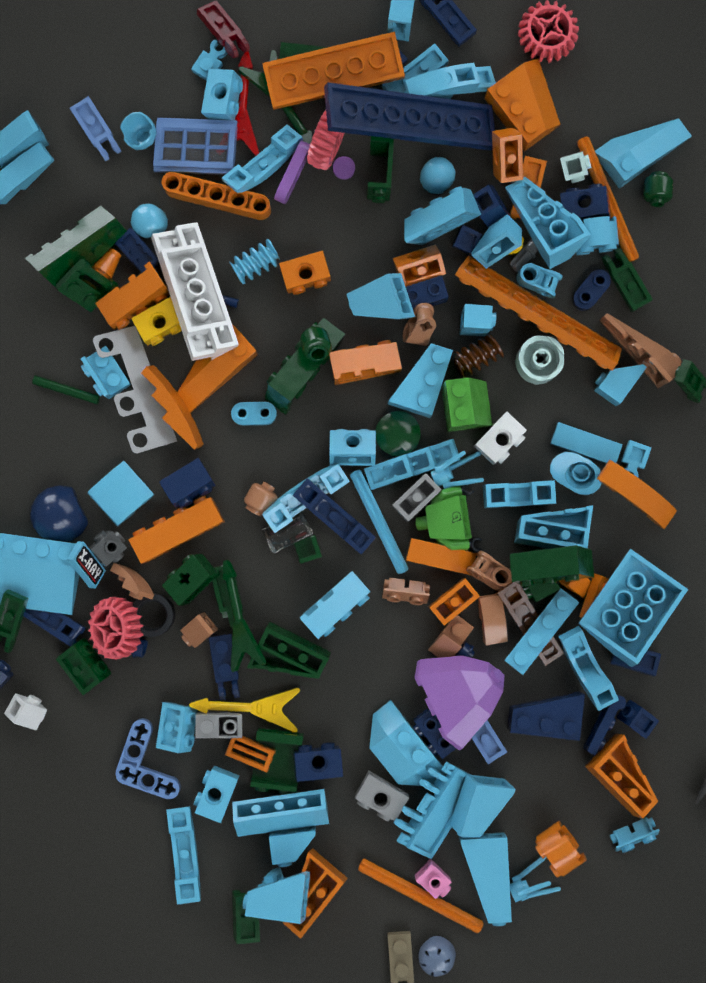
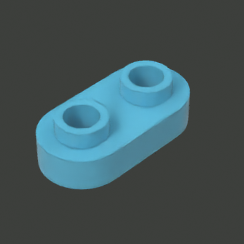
(253, 414)

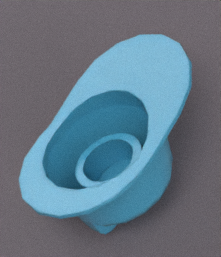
(576, 473)

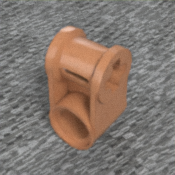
(420, 328)
(489, 570)

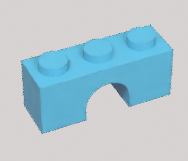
(519, 494)

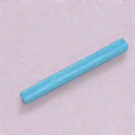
(379, 521)

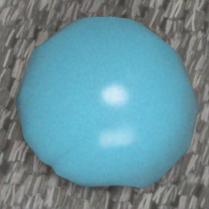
(138, 131)
(437, 175)
(148, 220)

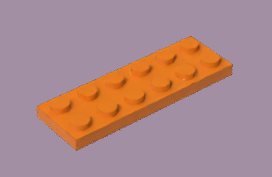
(354, 63)

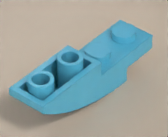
(451, 81)

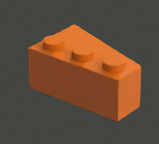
(323, 886)

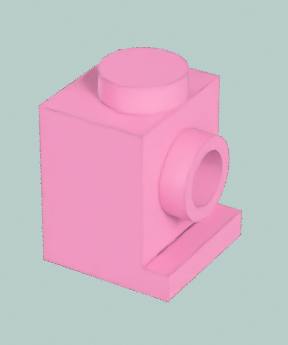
(430, 872)

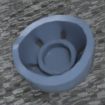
(435, 963)

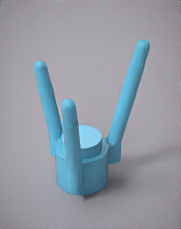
(442, 474)
(520, 889)

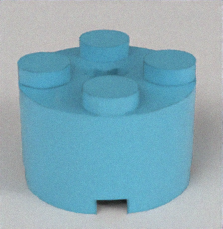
(602, 235)

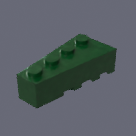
(86, 241)
(297, 370)

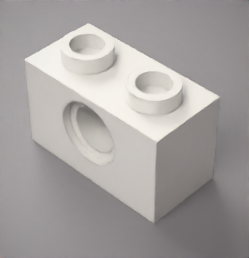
(507, 426)

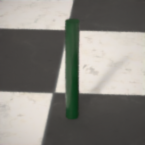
(64, 389)

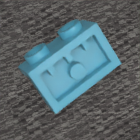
(106, 373)
(176, 728)

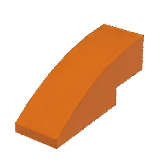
(439, 556)

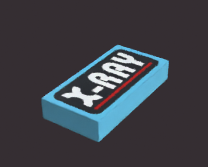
(86, 564)

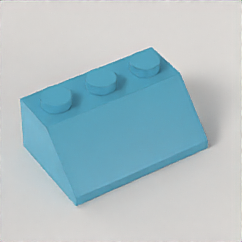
(440, 216)

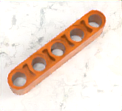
(208, 188)

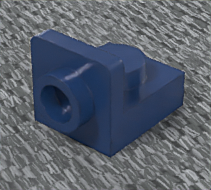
(637, 719)

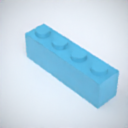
(280, 812)

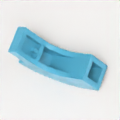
(587, 669)

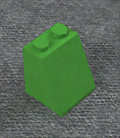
(466, 404)

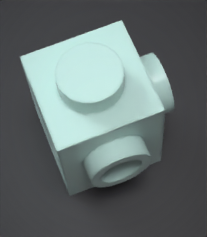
(575, 166)

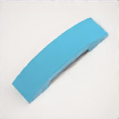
(265, 163)
(287, 506)
(184, 855)

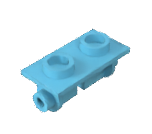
(643, 832)

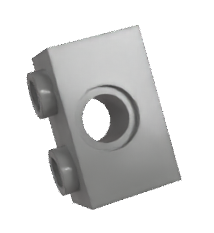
(416, 497)
(372, 785)

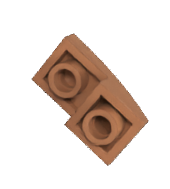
(132, 582)
(493, 619)

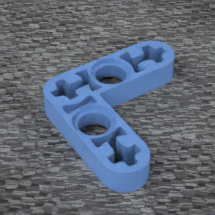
(134, 764)

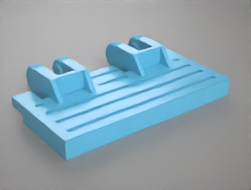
(432, 827)

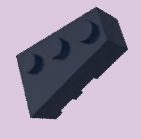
(549, 717)

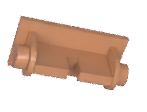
(416, 593)

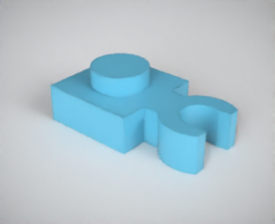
(209, 61)
(635, 456)

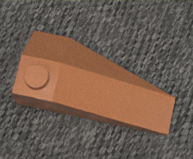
(659, 361)

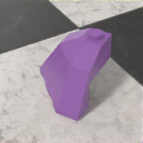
(460, 694)

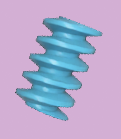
(255, 261)

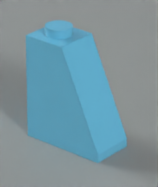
(400, 18)
(19, 137)
(382, 299)
(479, 804)
(279, 900)

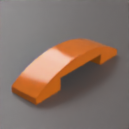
(637, 493)

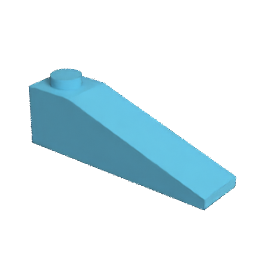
(637, 151)
(551, 226)

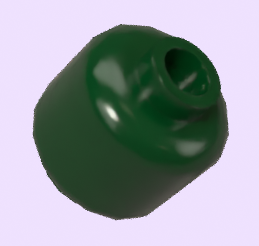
(658, 188)
(315, 343)

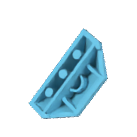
(401, 747)

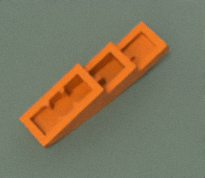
(177, 413)

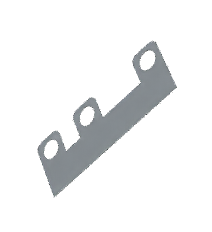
(129, 344)

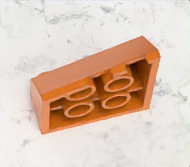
(524, 103)

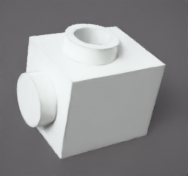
(26, 711)

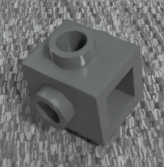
(100, 549)

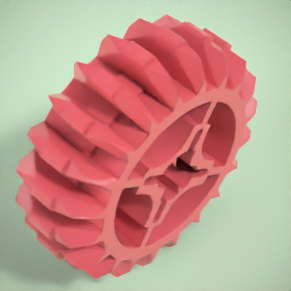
(535, 20)
(324, 145)
(115, 628)

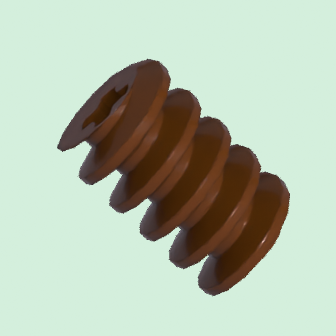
(477, 354)

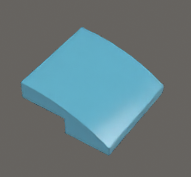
(120, 493)

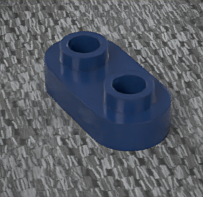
(591, 289)

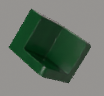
(308, 549)

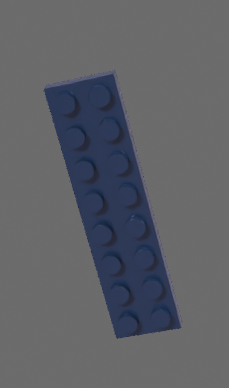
(408, 116)

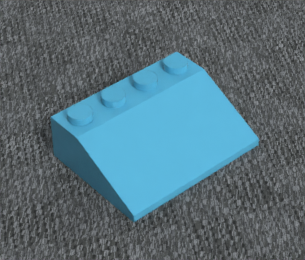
(38, 572)
(632, 608)

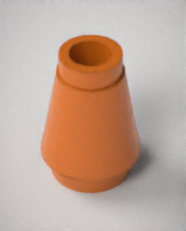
(107, 263)

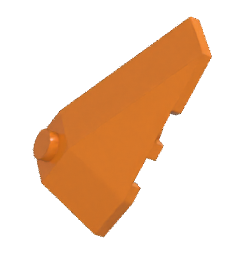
(210, 375)

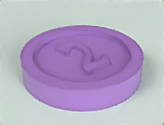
(343, 167)

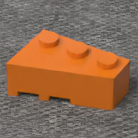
(133, 298)
(365, 362)
(621, 775)

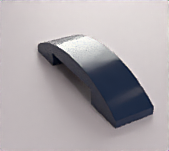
(334, 516)

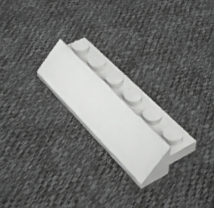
(195, 292)

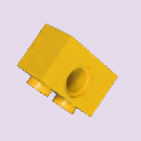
(146, 322)

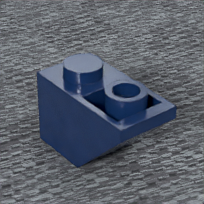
(490, 205)

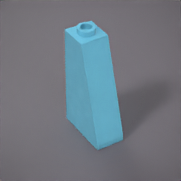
(490, 872)

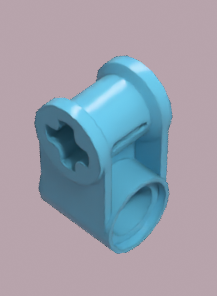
(540, 280)

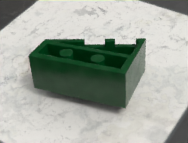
(551, 565)
(290, 653)

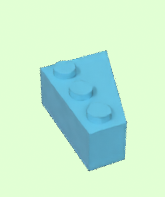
(423, 383)
(555, 529)
(335, 605)

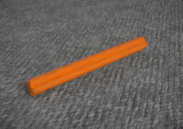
(598, 177)
(420, 895)

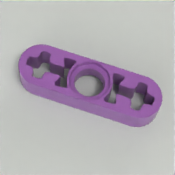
(292, 173)

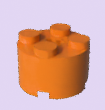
(560, 849)

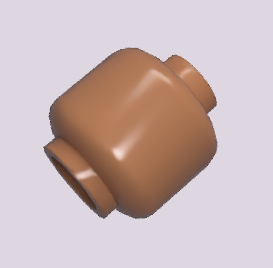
(260, 498)

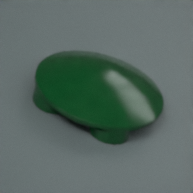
(398, 433)

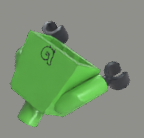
(449, 519)

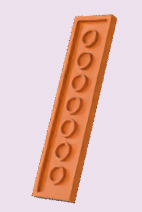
(539, 312)

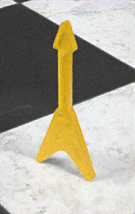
(266, 708)

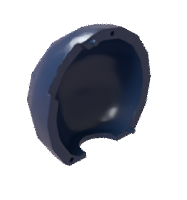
(58, 514)

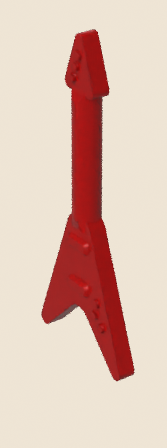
(245, 130)

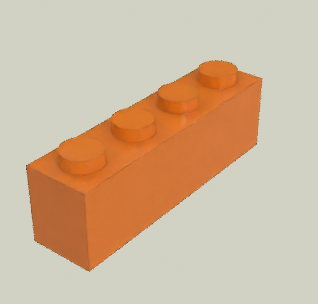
(176, 530)

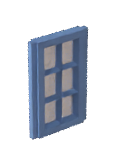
(195, 146)

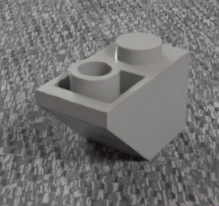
(218, 725)

